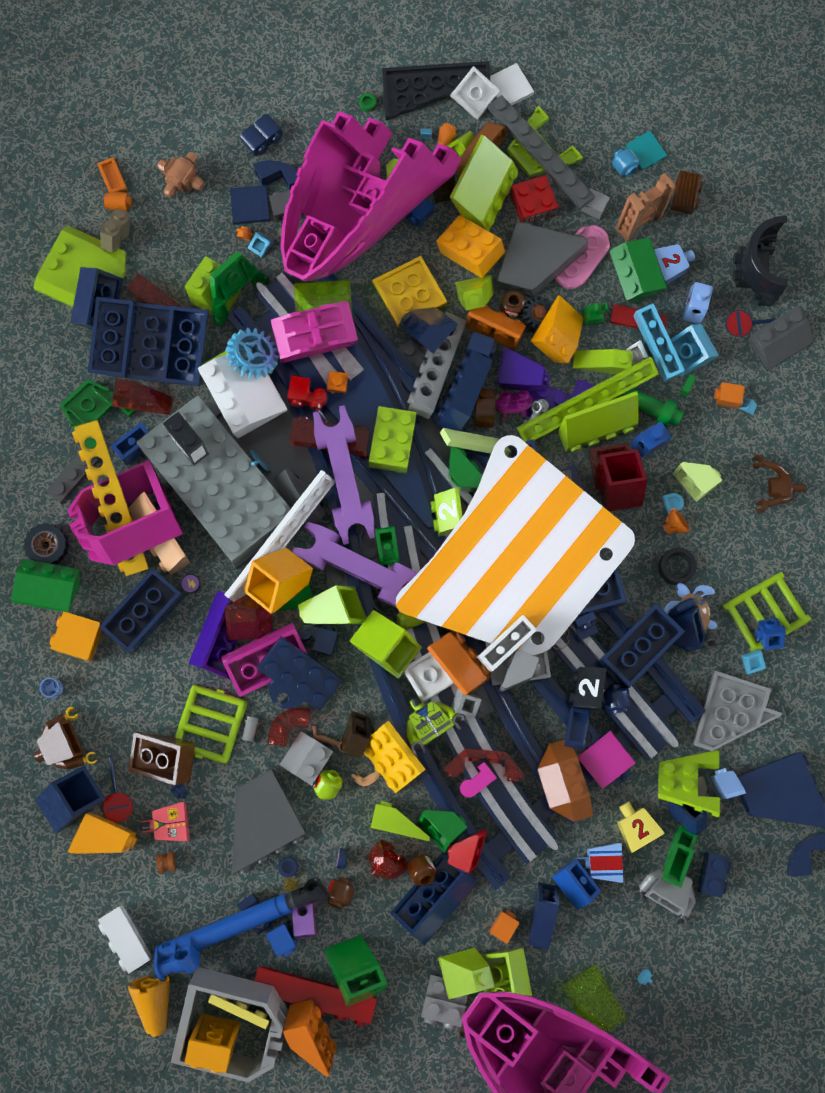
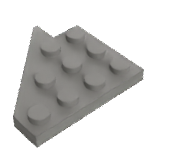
(731, 711)

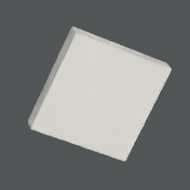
(512, 84)
(475, 93)
(427, 677)

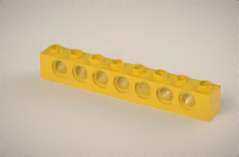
(92, 429)

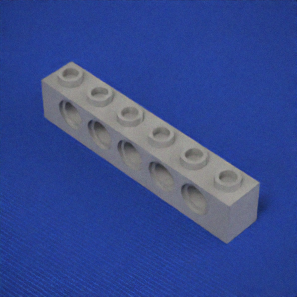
(424, 404)

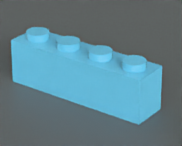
(658, 343)

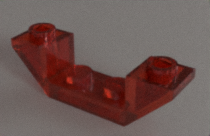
(510, 768)

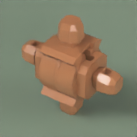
(180, 174)

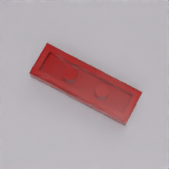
(624, 316)

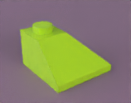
(465, 973)

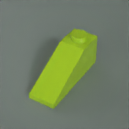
(604, 361)
(393, 821)

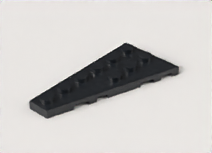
(421, 85)

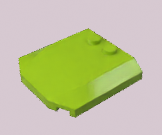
(62, 266)

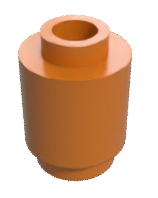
(117, 200)

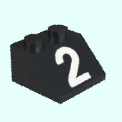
(588, 688)

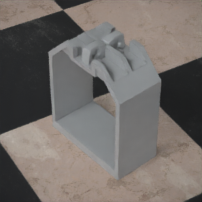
(242, 990)

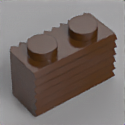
(686, 192)

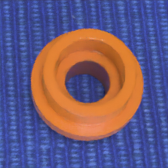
(244, 233)

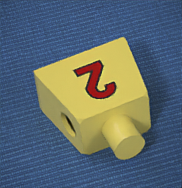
(637, 827)

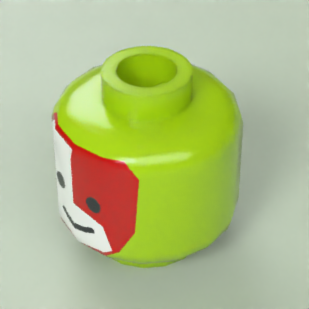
(327, 784)

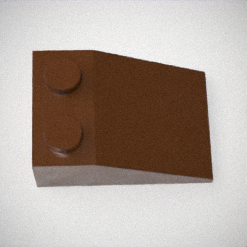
(162, 758)

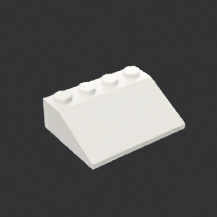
(241, 400)

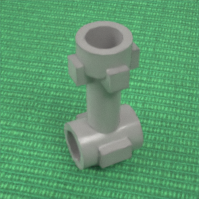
(538, 407)

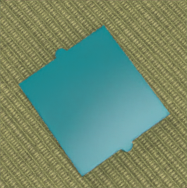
(646, 150)

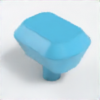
(644, 977)

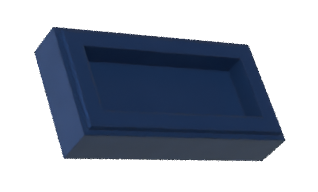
(577, 728)

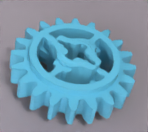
(252, 353)

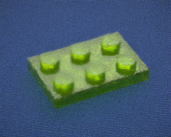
(321, 293)
(594, 999)

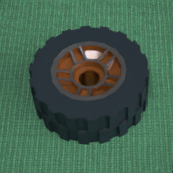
(46, 534)

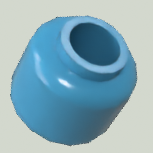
(625, 162)

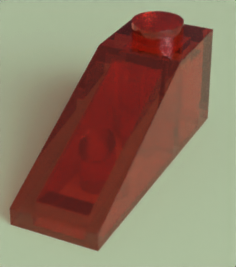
(140, 397)

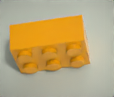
(470, 246)

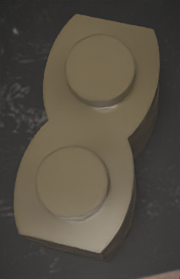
(115, 230)

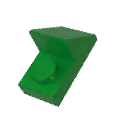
(387, 545)

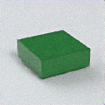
(687, 386)

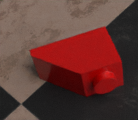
(467, 851)

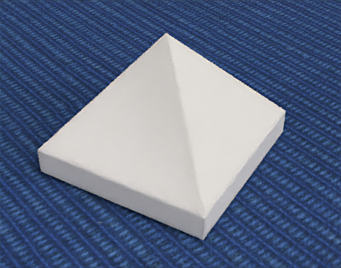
(639, 352)

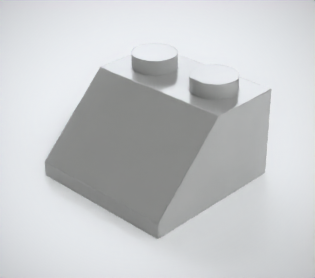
(520, 670)
(306, 758)

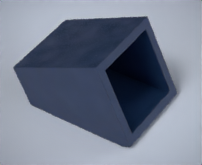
(69, 799)

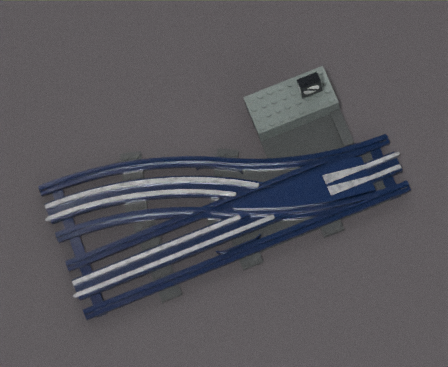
(244, 507)

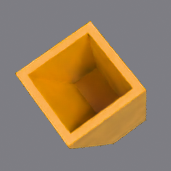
(277, 579)
(102, 836)

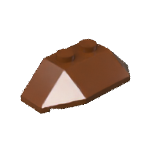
(564, 782)

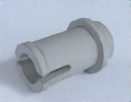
(250, 728)

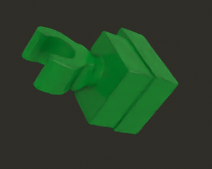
(594, 313)

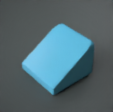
(260, 244)

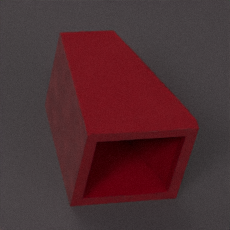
(622, 480)

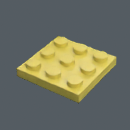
(241, 1010)

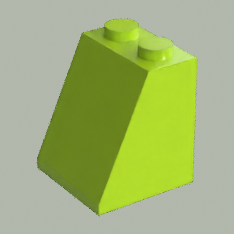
(199, 286)

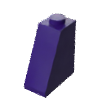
(521, 373)

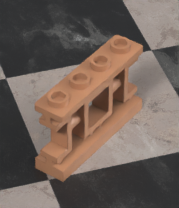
(645, 207)

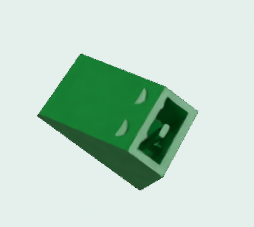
(355, 970)

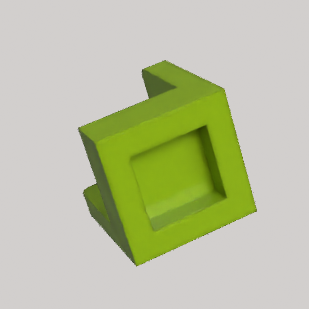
(461, 143)

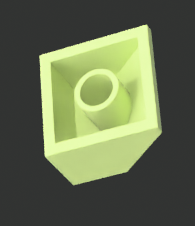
(697, 478)

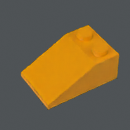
(559, 332)
(212, 1043)

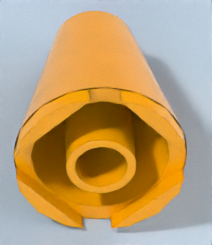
(151, 1002)

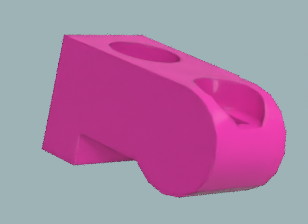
(473, 786)

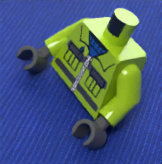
(429, 722)

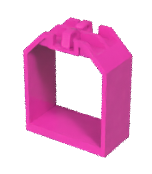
(314, 331)
(130, 538)

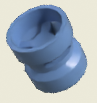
(47, 688)

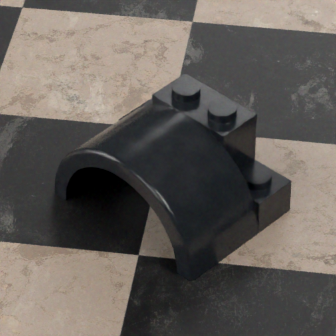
(753, 263)

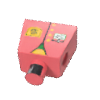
(169, 823)

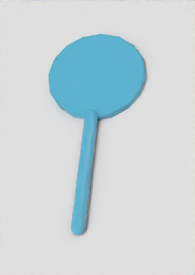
(258, 459)

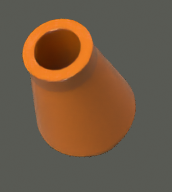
(446, 134)

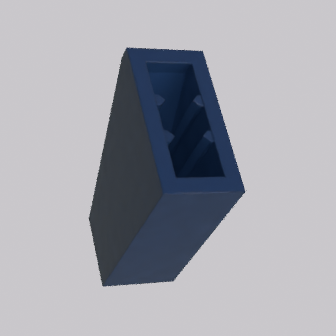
(543, 915)

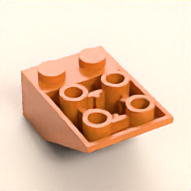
(310, 1036)

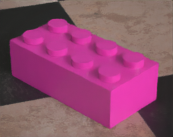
(243, 662)

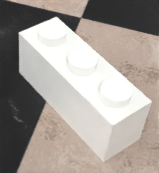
(506, 643)
(124, 939)

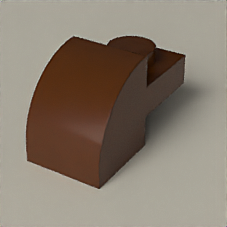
(485, 409)

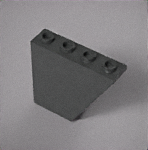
(538, 257)
(262, 822)

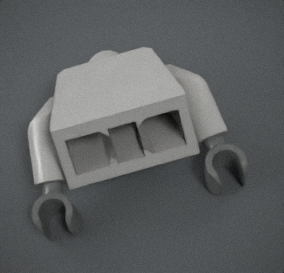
(668, 895)

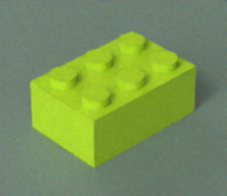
(392, 439)

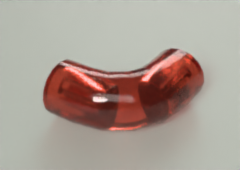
(285, 722)

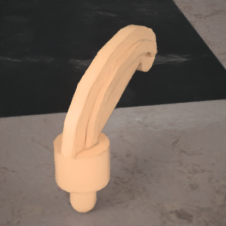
(367, 780)

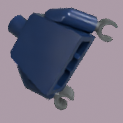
(689, 619)

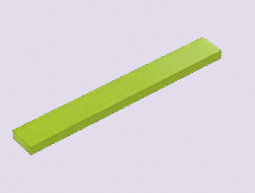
(594, 396)

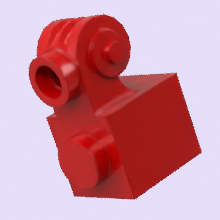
(300, 394)

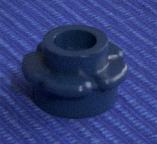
(179, 791)

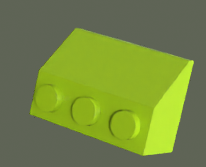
(508, 971)

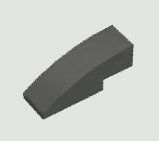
(292, 489)

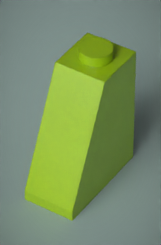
(475, 292)

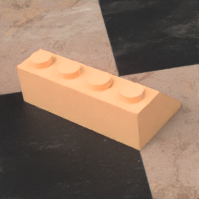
(169, 552)

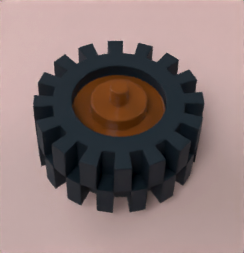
(535, 312)

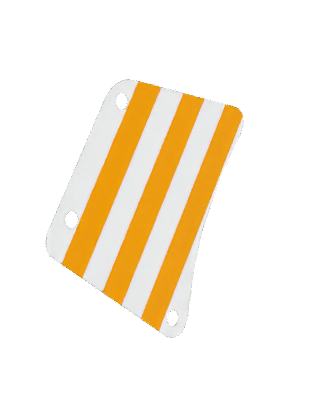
(519, 551)

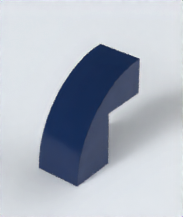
(270, 171)
(799, 861)

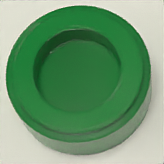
(367, 102)

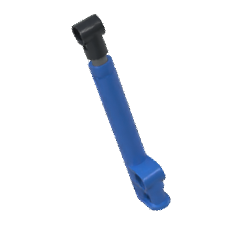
(184, 951)

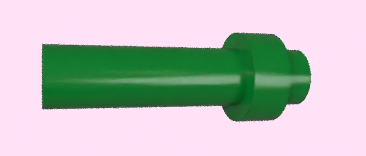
(665, 412)

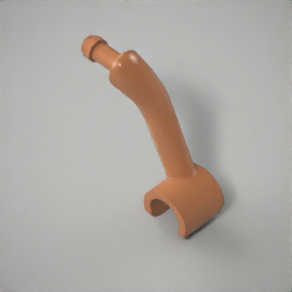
(326, 739)

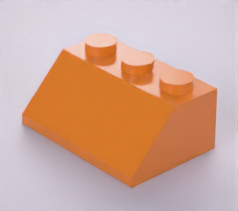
(496, 326)
(460, 662)

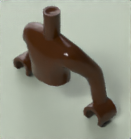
(779, 487)

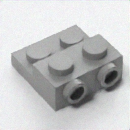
(440, 1008)

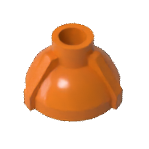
(675, 523)

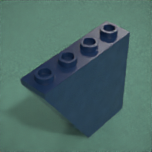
(784, 792)

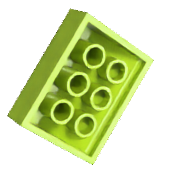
(484, 184)
(599, 423)

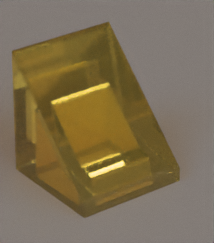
(290, 884)

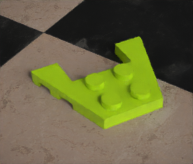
(526, 162)
(680, 781)

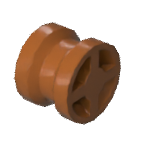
(166, 862)

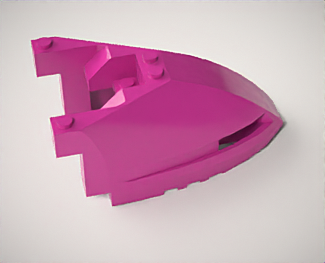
(347, 200)
(547, 1048)

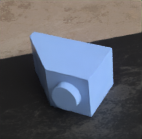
(726, 784)

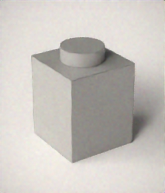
(597, 206)
(467, 704)

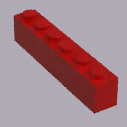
(325, 996)

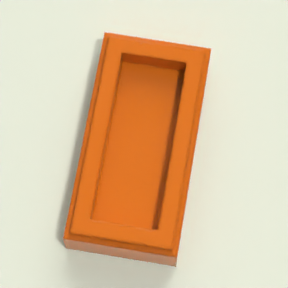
(112, 175)

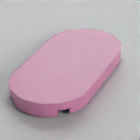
(584, 266)

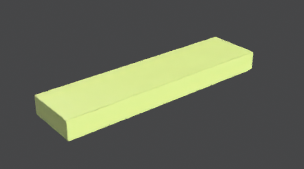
(470, 441)

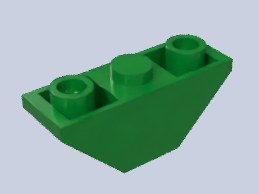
(463, 472)

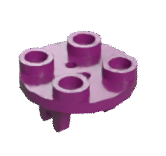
(514, 403)

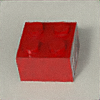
(534, 200)

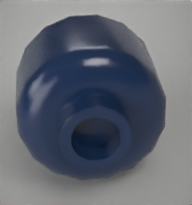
(617, 698)

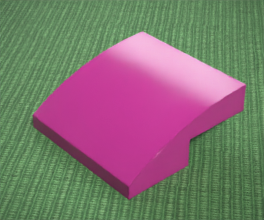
(606, 759)

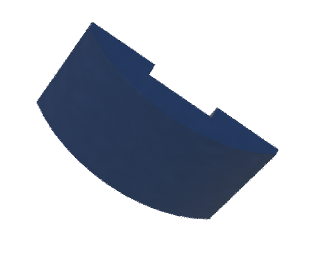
(147, 341)

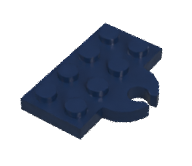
(298, 676)

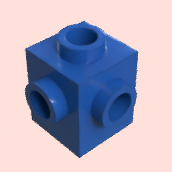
(770, 634)

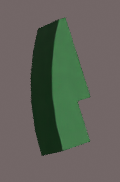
(679, 856)

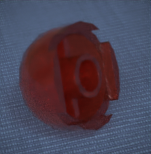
(385, 861)

